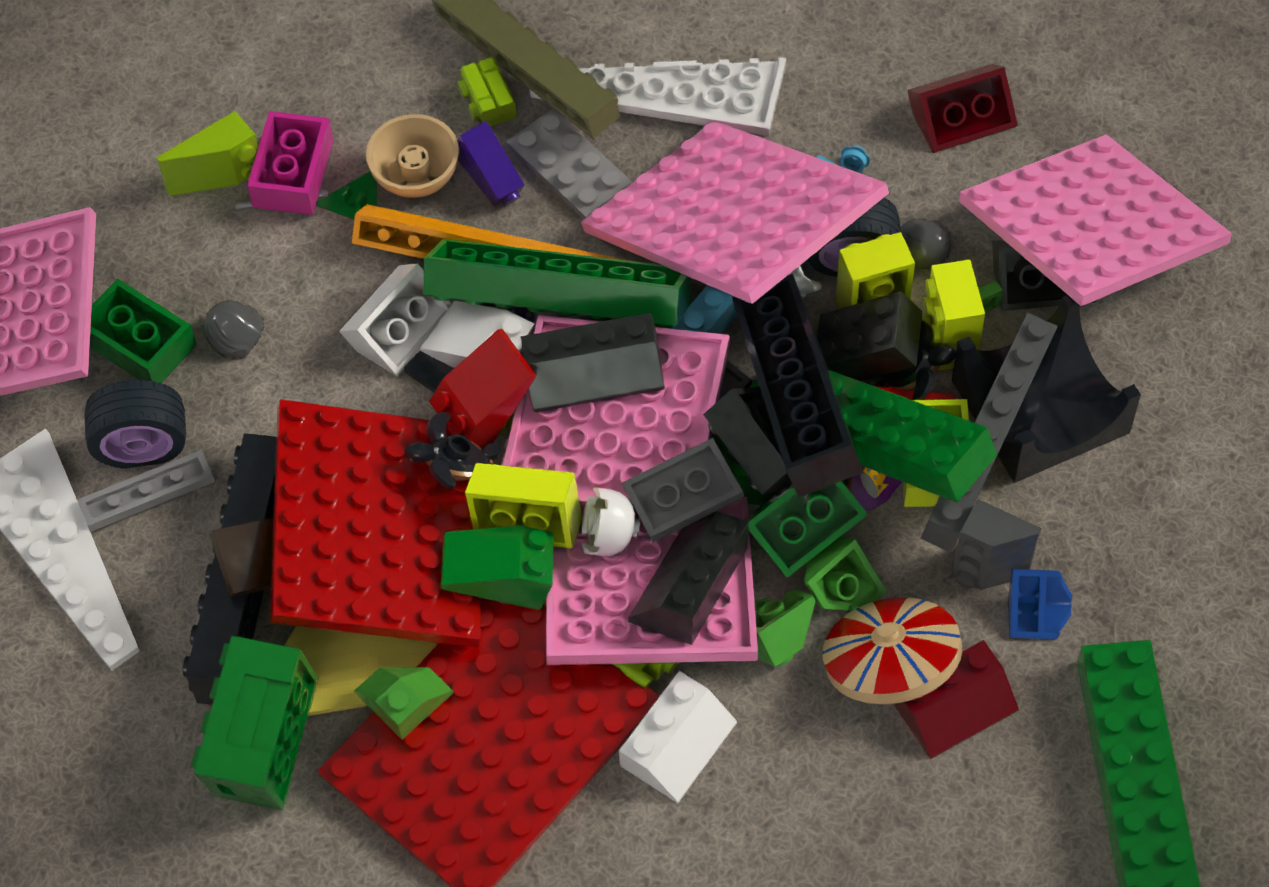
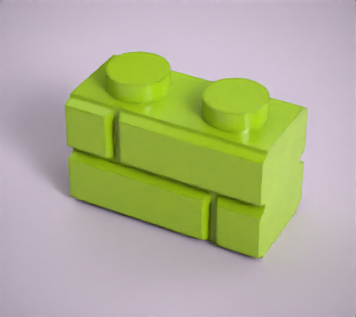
(487, 92)

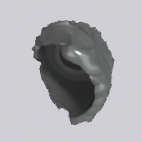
(927, 241)
(233, 328)

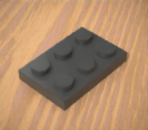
(682, 490)

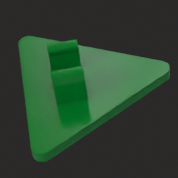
(351, 197)

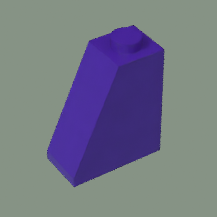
(489, 165)

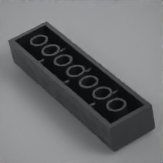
(797, 389)
(249, 500)

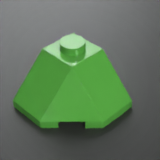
(843, 577)
(782, 626)
(403, 696)

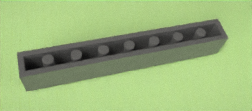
(997, 415)

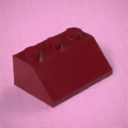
(963, 107)
(963, 705)

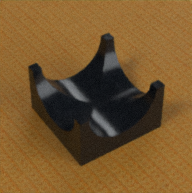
(1066, 406)

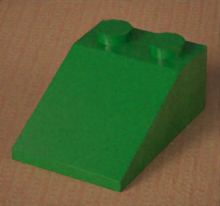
(499, 564)

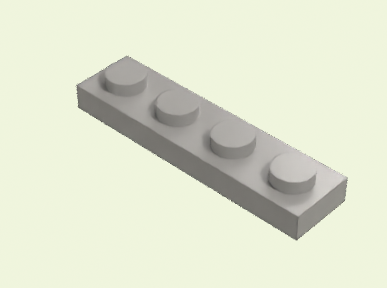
(145, 490)

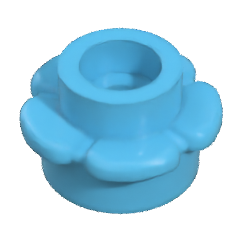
(854, 156)

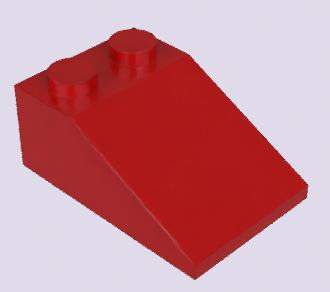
(484, 389)

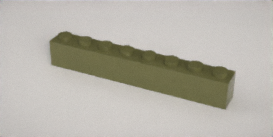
(532, 62)

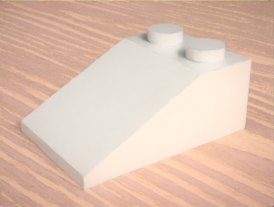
(467, 327)

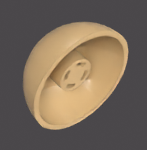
(413, 155)

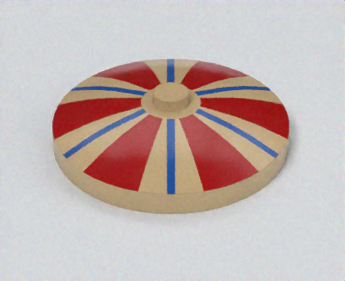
(892, 650)

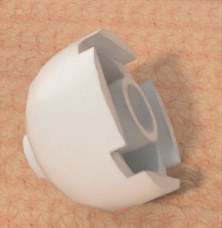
(609, 523)

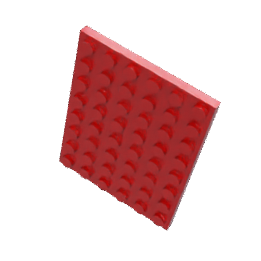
(364, 529)
(496, 755)

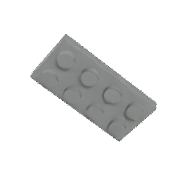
(568, 163)

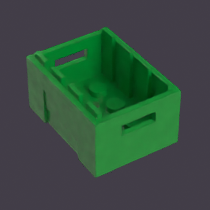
(255, 722)

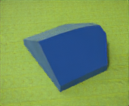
(1037, 604)

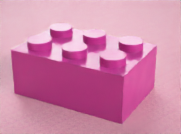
(290, 163)

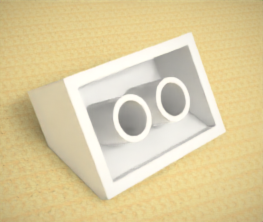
(395, 320)
(677, 737)

